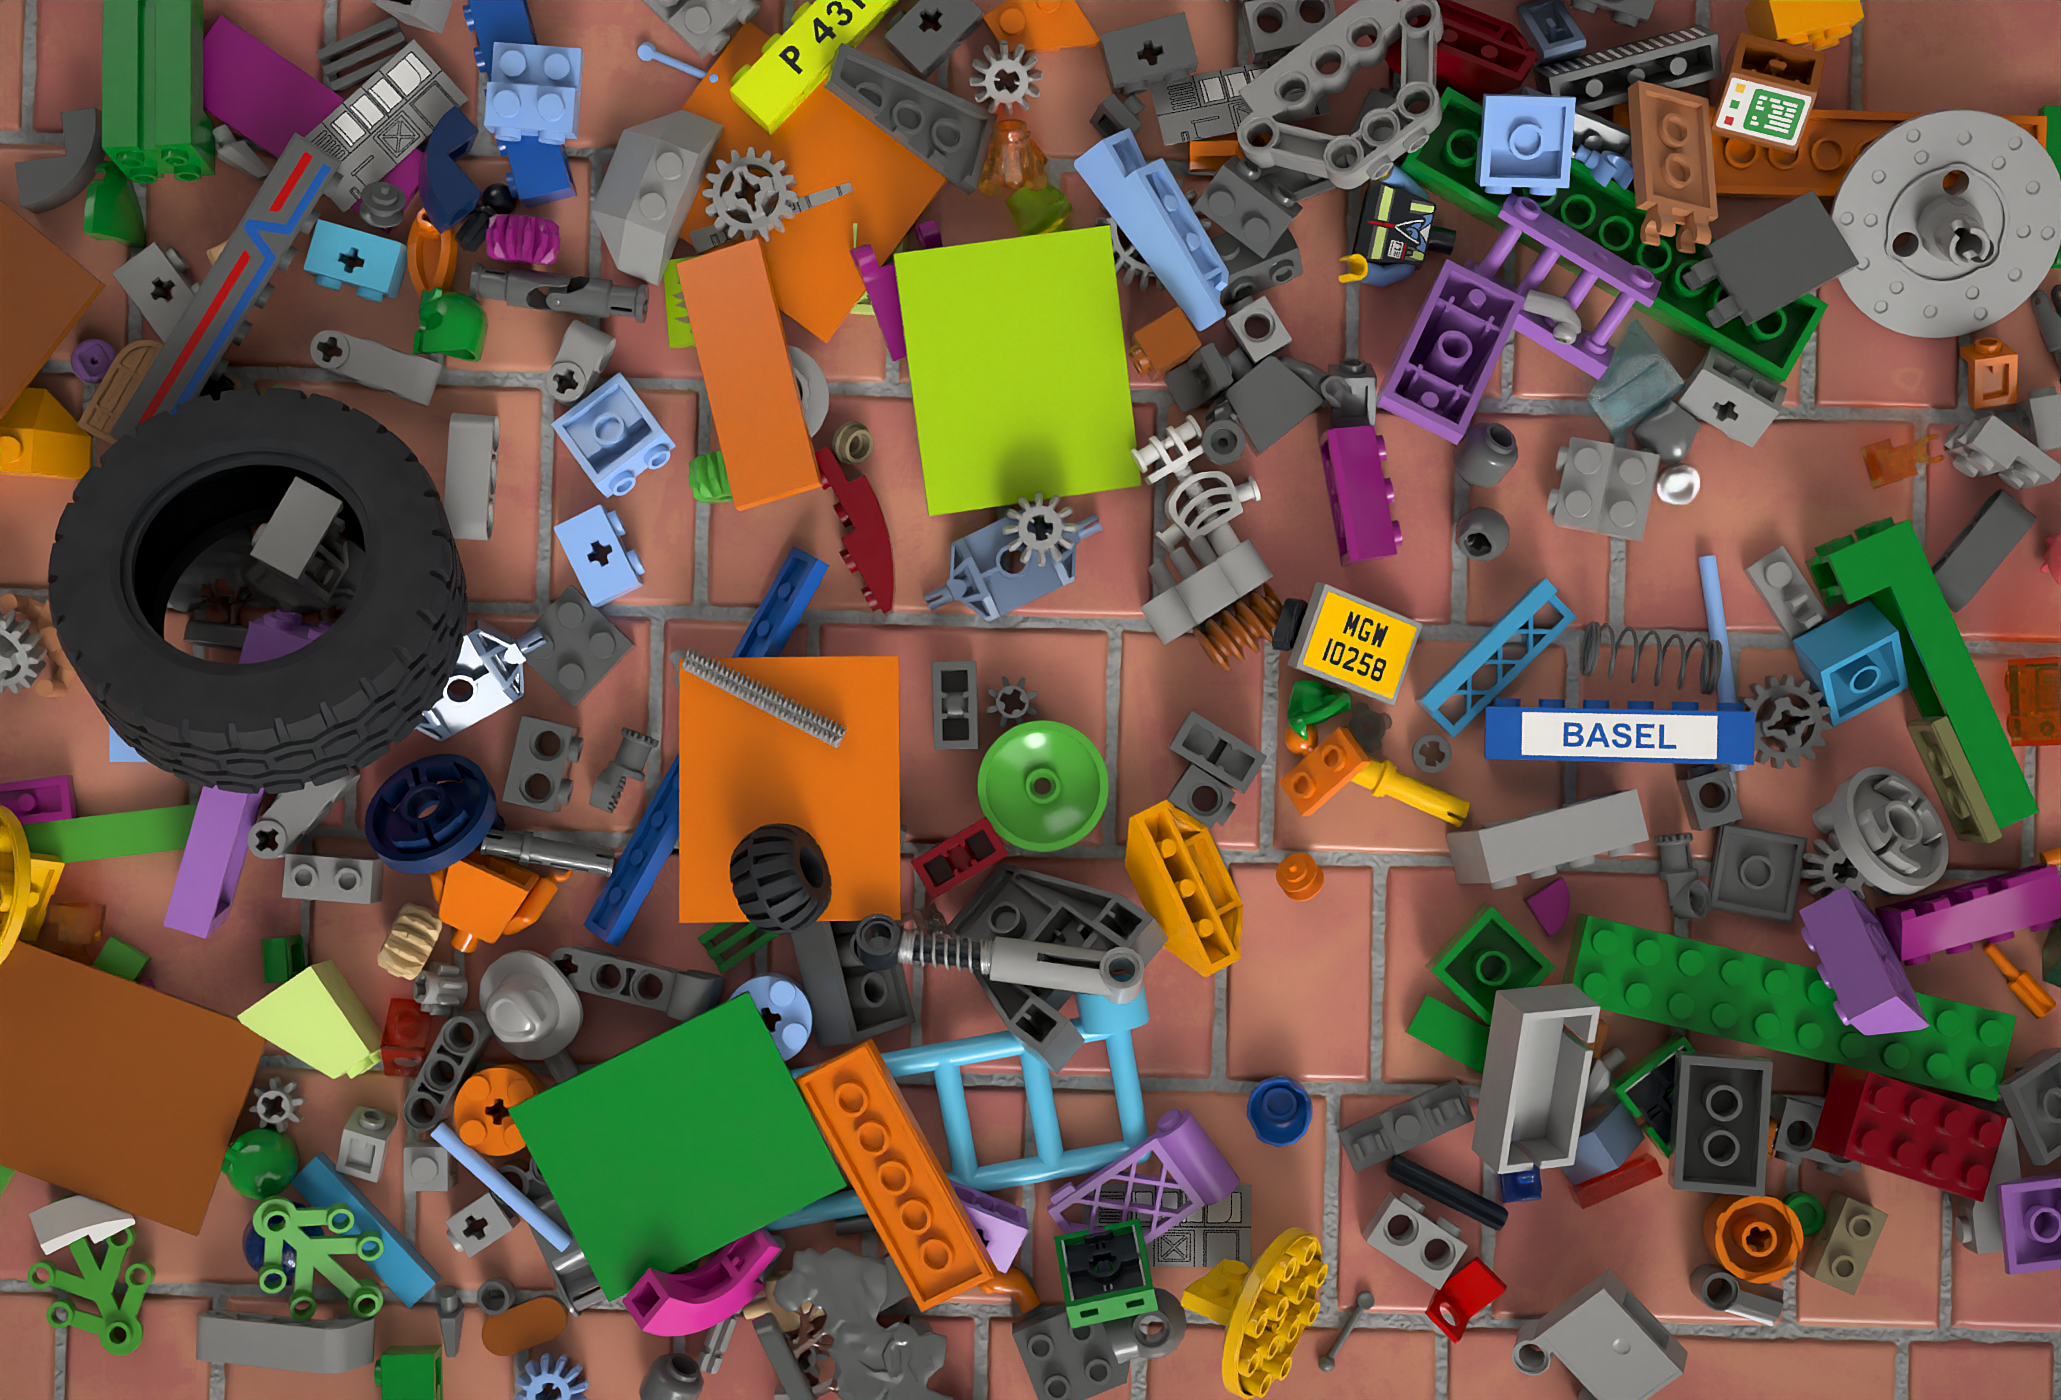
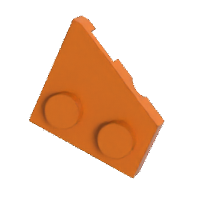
(1041, 25)

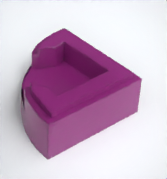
(1550, 906)

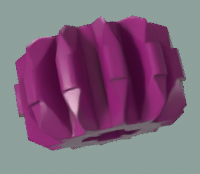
(522, 239)

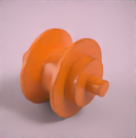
(1300, 876)

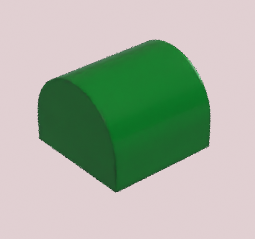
(282, 958)

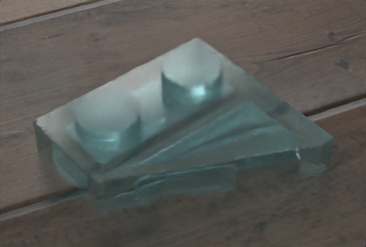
(1634, 382)

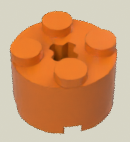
(475, 1110)
(1774, 1245)

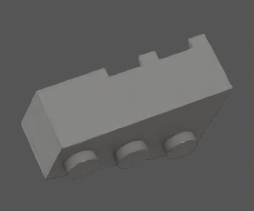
(304, 540)

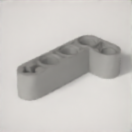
(284, 1342)

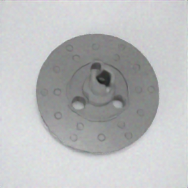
(1970, 245)

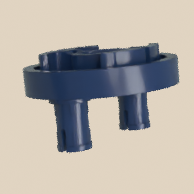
(445, 835)

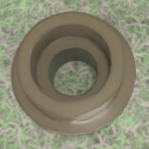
(852, 443)

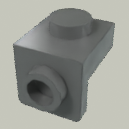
(1199, 379)

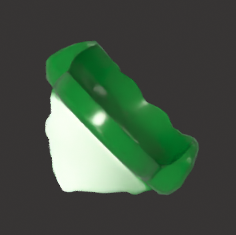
(1314, 704)

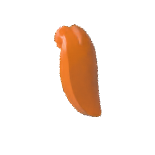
(430, 255)

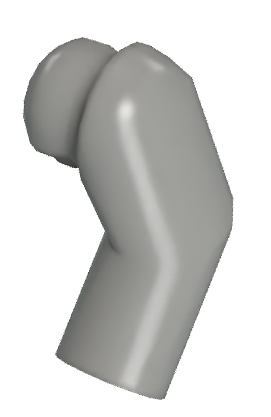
(1559, 311)

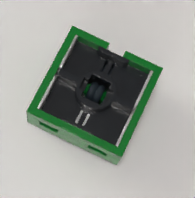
(1648, 1090)
(1105, 1274)

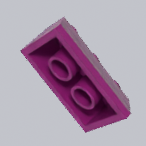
(1359, 494)

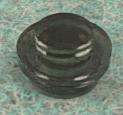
(1677, 483)

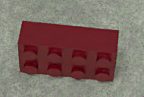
(1909, 1132)

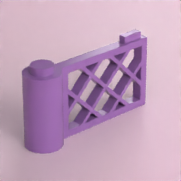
(1184, 1152)

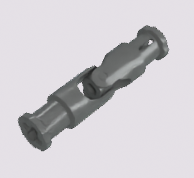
(566, 293)

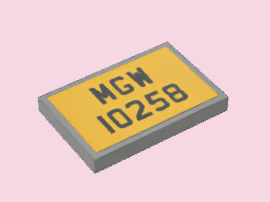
(1354, 643)

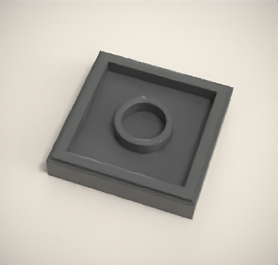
(1756, 872)

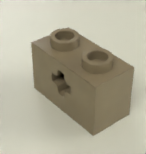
(1844, 1242)

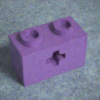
(997, 1222)

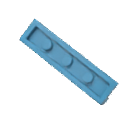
(1486, 646)

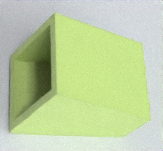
(318, 1022)

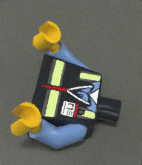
(1394, 231)

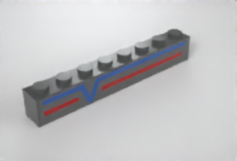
(235, 283)

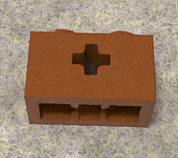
(1163, 345)

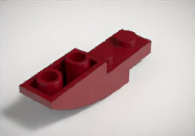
(868, 546)

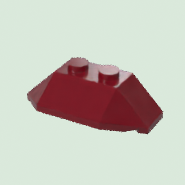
(1474, 53)

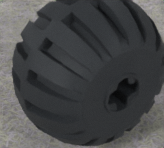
(780, 878)

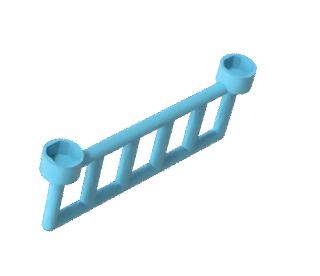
(1096, 1021)

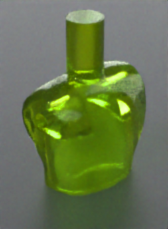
(1039, 210)

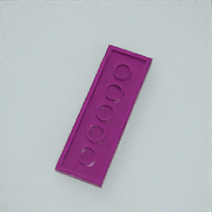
(274, 99)

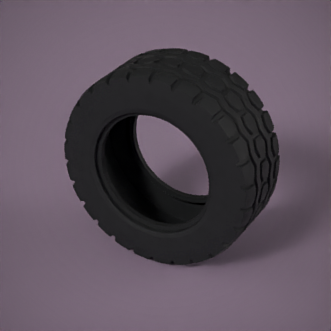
(211, 475)

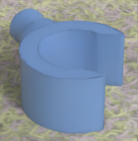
(1606, 166)

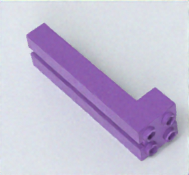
(224, 818)

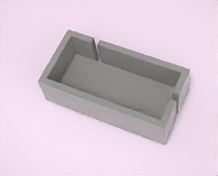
(1535, 1078)

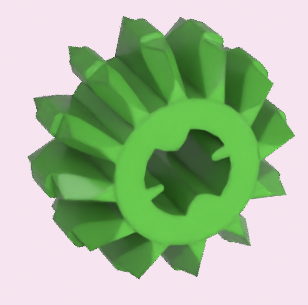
(709, 478)

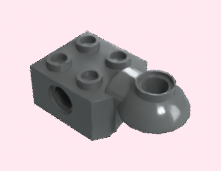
(1095, 1356)

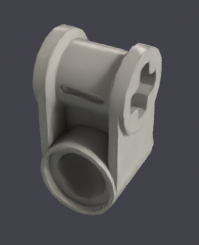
(582, 358)

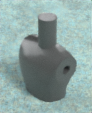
(1667, 432)

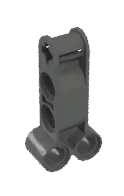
(682, 995)
(568, 1267)

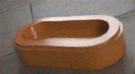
(525, 1325)

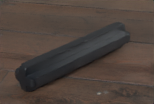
(1447, 1192)

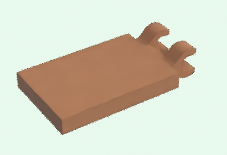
(1672, 164)

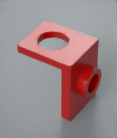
(1464, 1296)

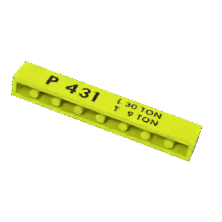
(802, 57)

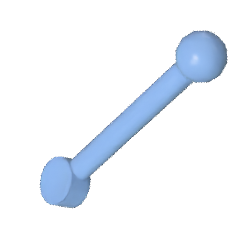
(648, 51)

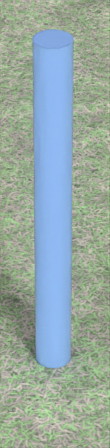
(502, 1187)

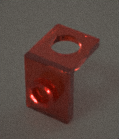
(405, 1037)

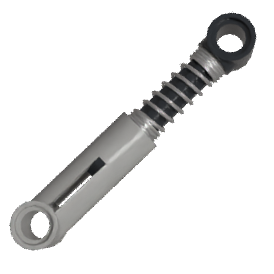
(1006, 959)

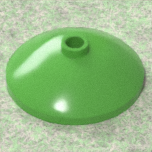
(1076, 790)

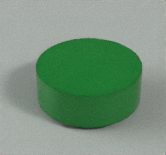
(1808, 1210)

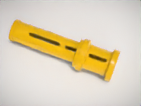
(1384, 779)

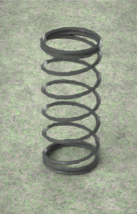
(1590, 655)

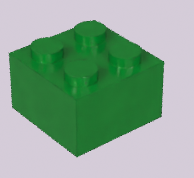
(1485, 958)

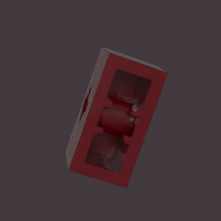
(959, 857)

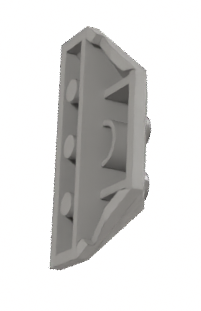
(653, 189)

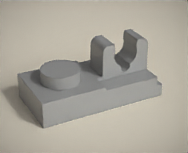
(1786, 593)

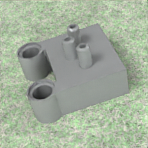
(1202, 591)
(1604, 1342)

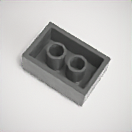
(1720, 1123)

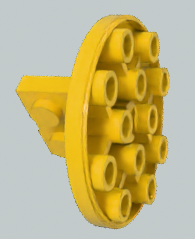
(25, 884)
(1262, 1309)

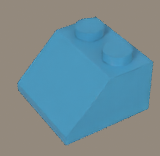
(1852, 661)

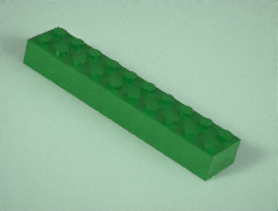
(1611, 220)
(1779, 1007)

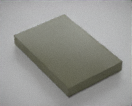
(1953, 779)

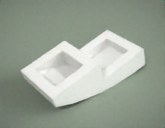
(75, 1218)

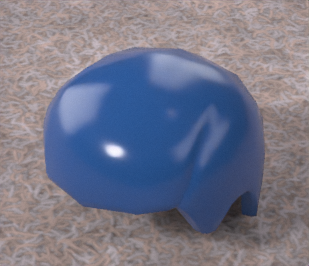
(1279, 1110)

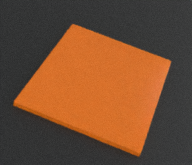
(823, 148)
(759, 771)

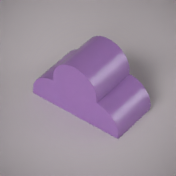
(1449, 352)

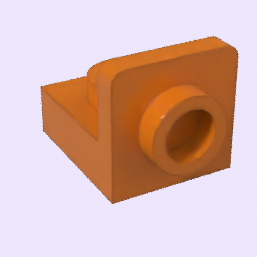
(1990, 373)

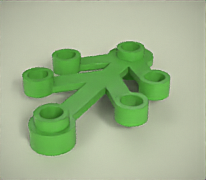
(314, 1252)
(98, 1286)

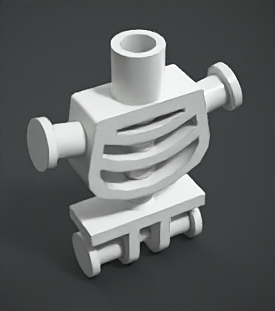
(1215, 526)

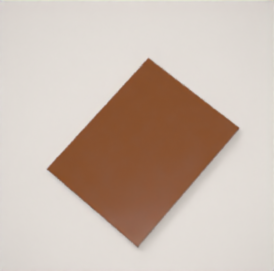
(118, 1086)

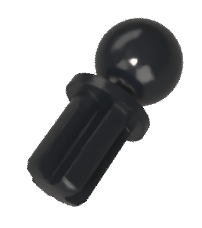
(494, 200)

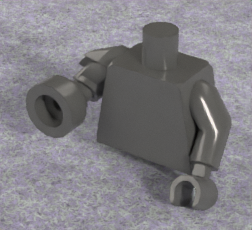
(1264, 404)

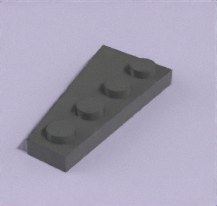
(918, 115)

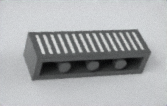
(1662, 60)

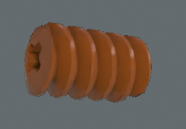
(1240, 629)

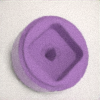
(92, 360)

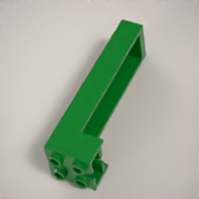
(155, 90)
(1940, 673)

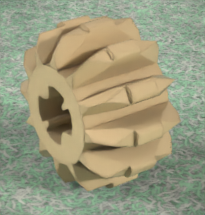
(409, 941)

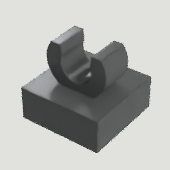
(1114, 116)

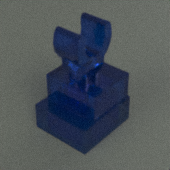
(1520, 1186)

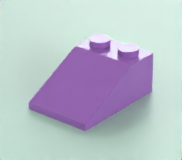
(2031, 1222)

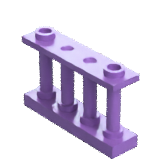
(1591, 348)

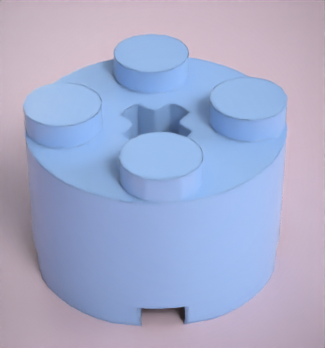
(788, 999)

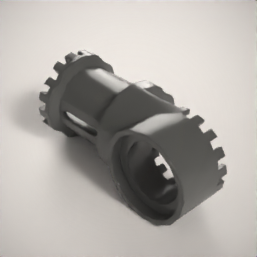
(627, 763)
(1682, 877)

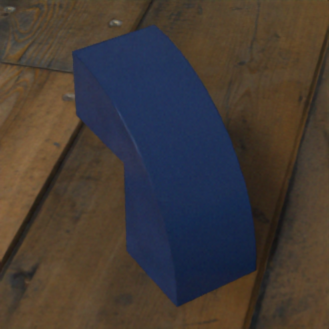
(443, 186)

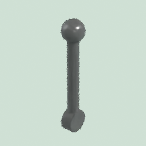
(1365, 1301)

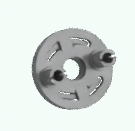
(1889, 842)

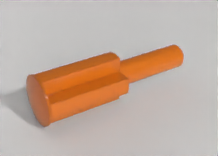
(2022, 984)

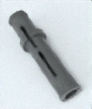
(537, 850)

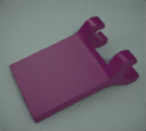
(882, 286)

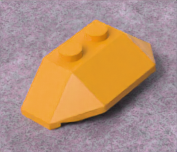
(43, 439)
(1185, 887)

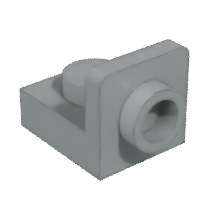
(365, 1143)

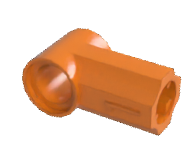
(1212, 152)

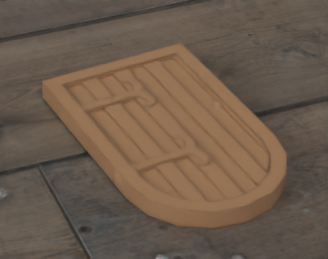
(118, 388)

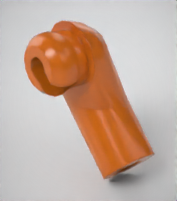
(1013, 1283)

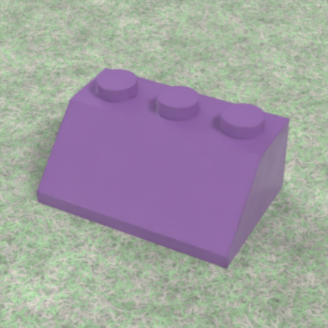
(1860, 965)

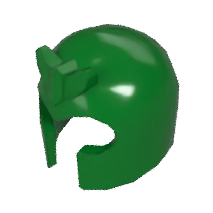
(450, 325)
(261, 1162)

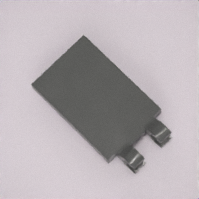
(1773, 261)

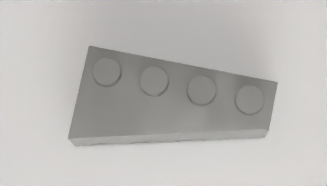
(1548, 839)

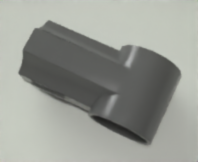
(1737, 1296)

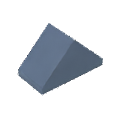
(1550, 31)
(1604, 1144)

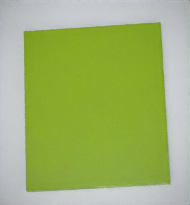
(1017, 369)

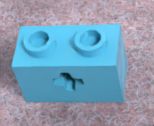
(337, 245)

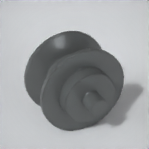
(382, 204)

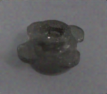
(1379, 724)

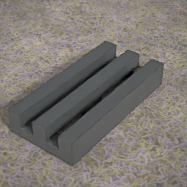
(354, 41)

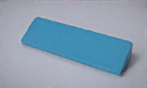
(400, 1262)

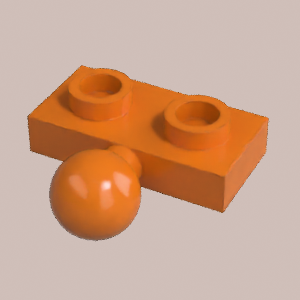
(1323, 769)

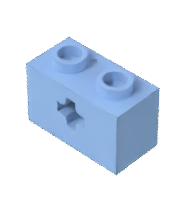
(580, 541)

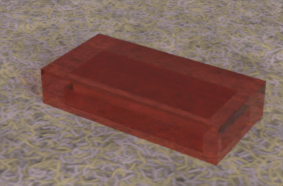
(1616, 1181)

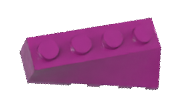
(1973, 912)

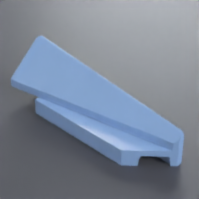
(1158, 224)

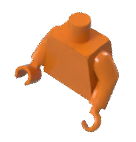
(490, 898)

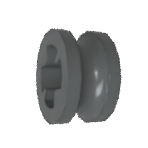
(1443, 746)

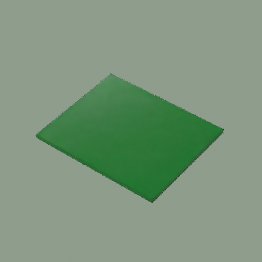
(678, 1145)

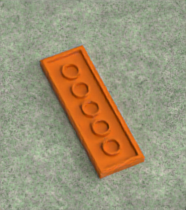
(748, 375)
(896, 1175)

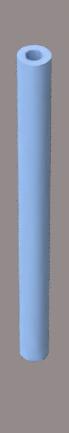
(1718, 631)

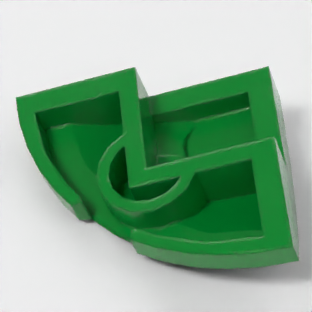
(114, 208)

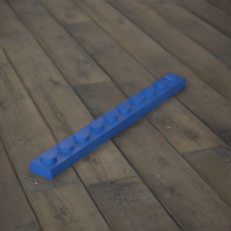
(660, 824)

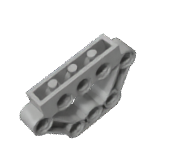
(1336, 41)

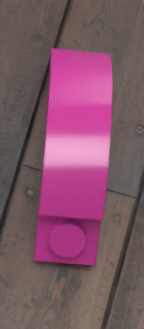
(706, 1296)

